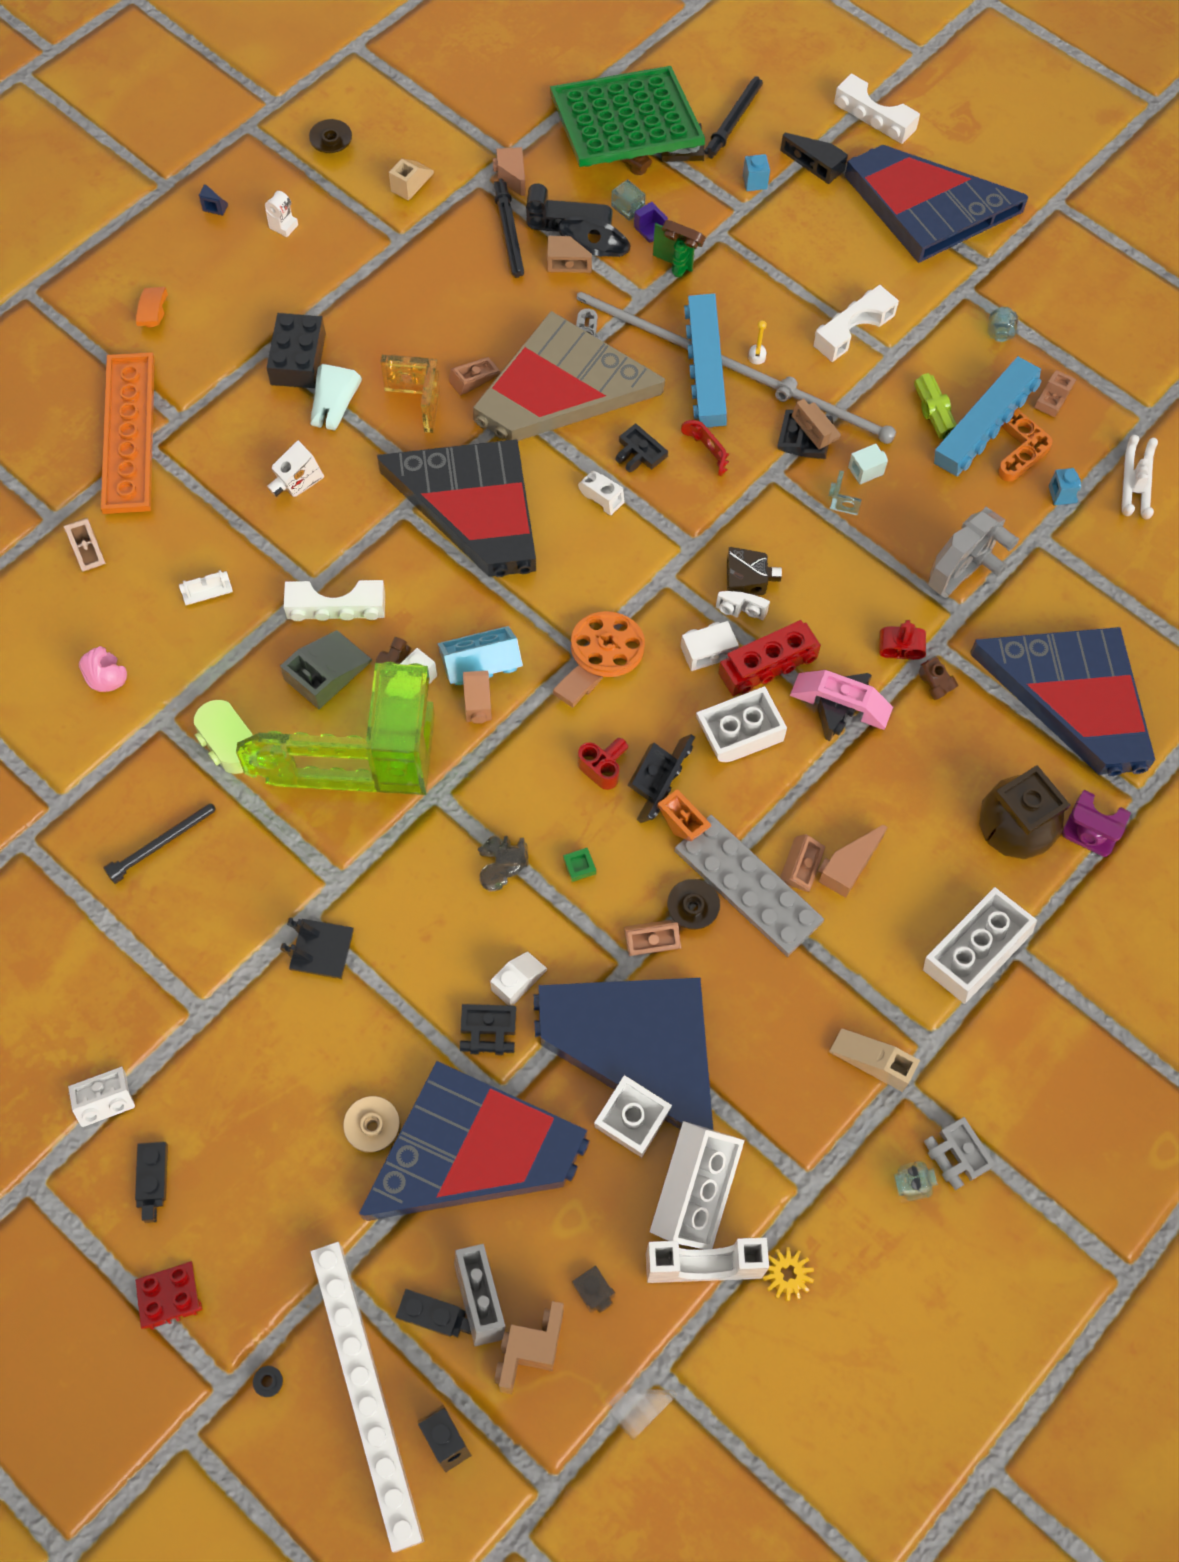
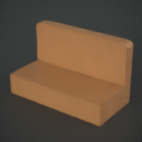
(815, 424)

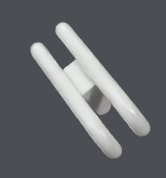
(1139, 479)

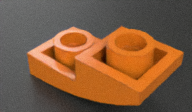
(150, 306)

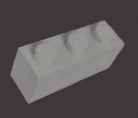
(479, 1295)

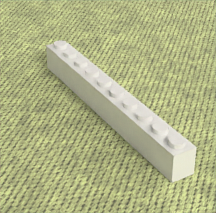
(367, 1398)

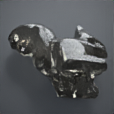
(508, 861)

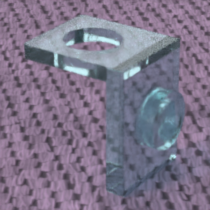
(838, 499)

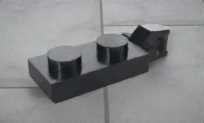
(151, 1178)
(432, 1314)

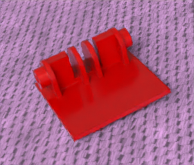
(167, 1296)

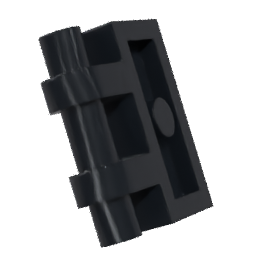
(488, 1020)

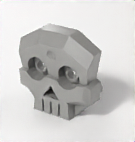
(969, 550)

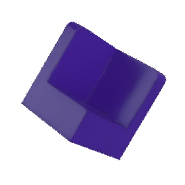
(646, 218)

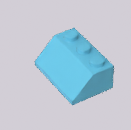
(489, 650)

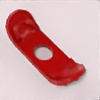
(701, 432)

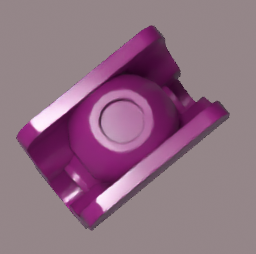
(1093, 829)

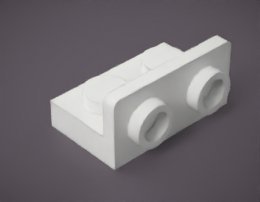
(100, 1097)

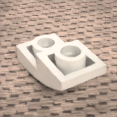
(733, 602)

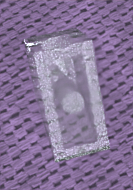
(639, 1408)

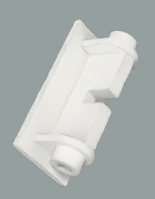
(206, 587)

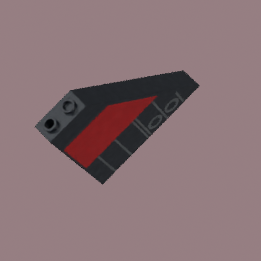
(473, 498)

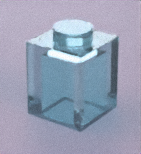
(627, 199)

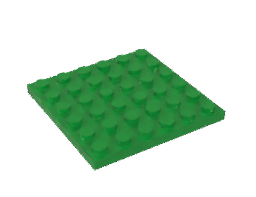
(626, 116)

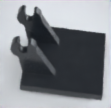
(319, 947)

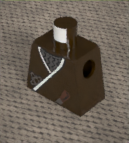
(749, 571)

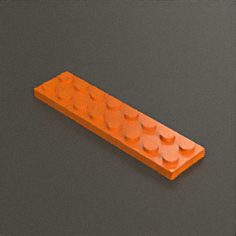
(128, 433)

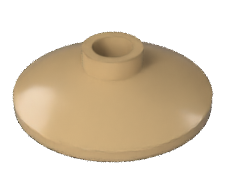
(362, 1114)

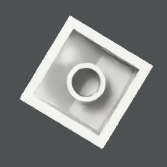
(632, 1116)

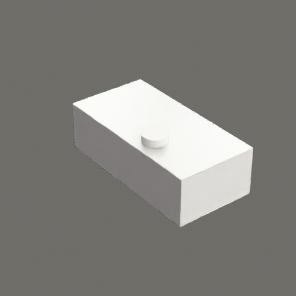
(979, 945)

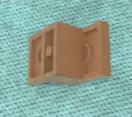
(529, 1347)

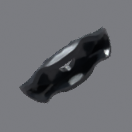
(610, 244)

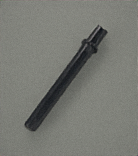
(719, 138)
(503, 201)

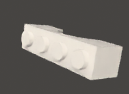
(895, 121)
(873, 308)
(364, 601)

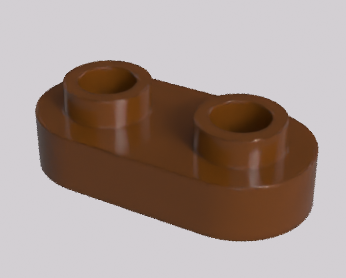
(677, 231)

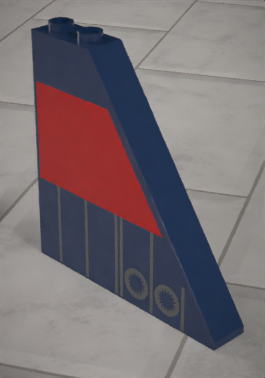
(928, 202)
(1079, 690)
(472, 1147)

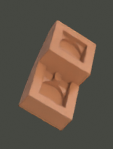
(1055, 393)
(576, 685)

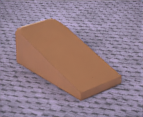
(472, 375)

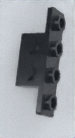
(656, 773)

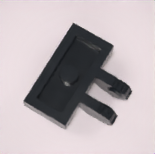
(642, 446)

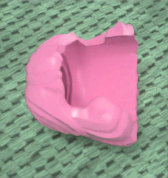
(101, 670)

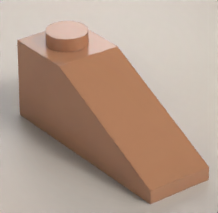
(848, 862)

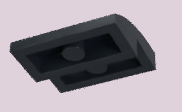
(795, 440)

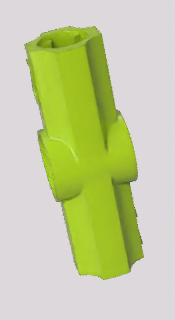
(935, 405)

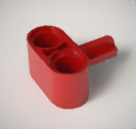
(902, 642)
(603, 762)

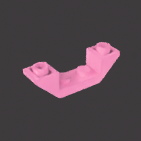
(845, 692)

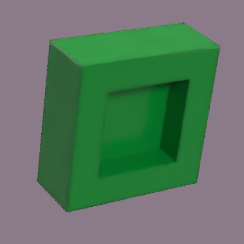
(579, 864)

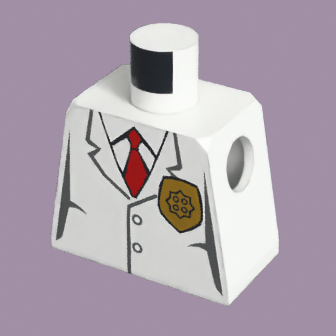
(295, 471)

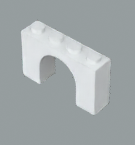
(740, 1261)

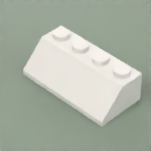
(696, 1186)

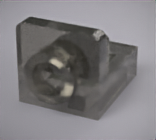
(594, 1290)

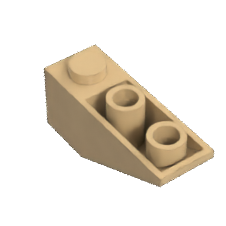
(876, 1058)

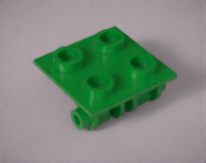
(673, 252)

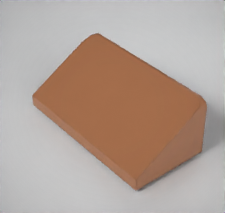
(802, 862)
(652, 937)

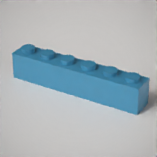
(706, 360)
(987, 416)

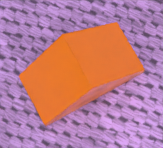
(682, 816)

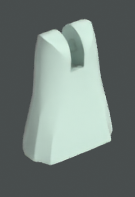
(332, 394)

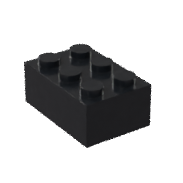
(296, 350)

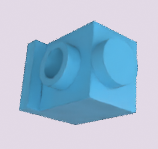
(1068, 484)

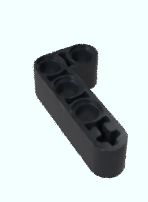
(546, 214)

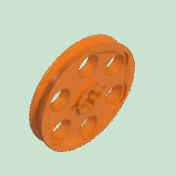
(607, 653)

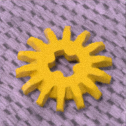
(799, 1270)

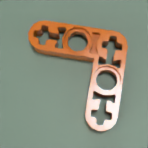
(1028, 446)

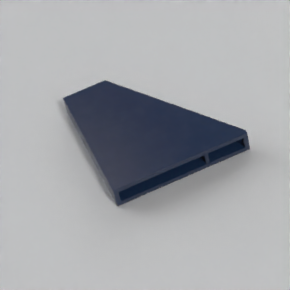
(634, 1030)

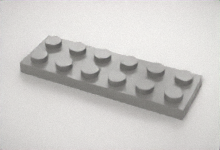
(750, 887)

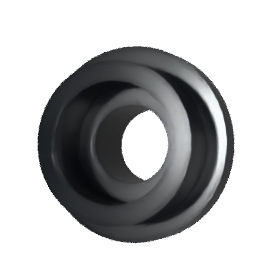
(276, 1385)

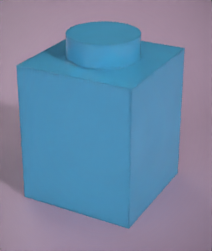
(756, 172)

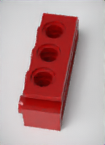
(769, 657)

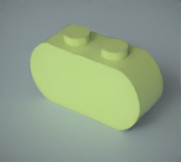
(220, 731)

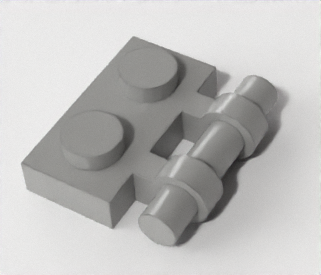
(966, 1148)

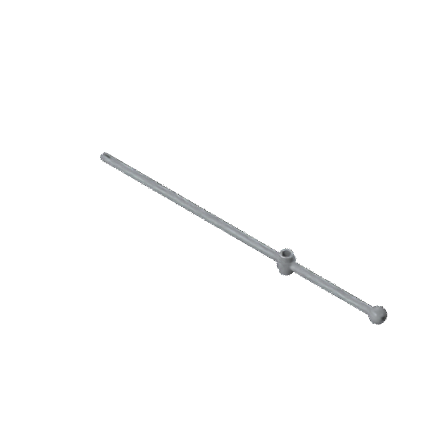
(784, 389)

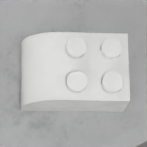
(742, 725)

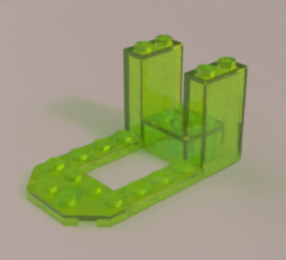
(395, 742)

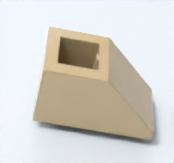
(408, 177)

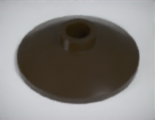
(330, 136)
(697, 893)

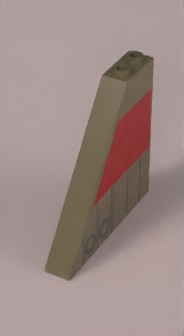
(561, 380)

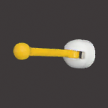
(758, 349)

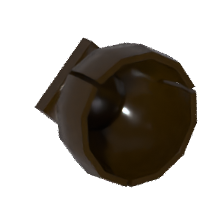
(1025, 813)

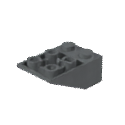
(324, 667)

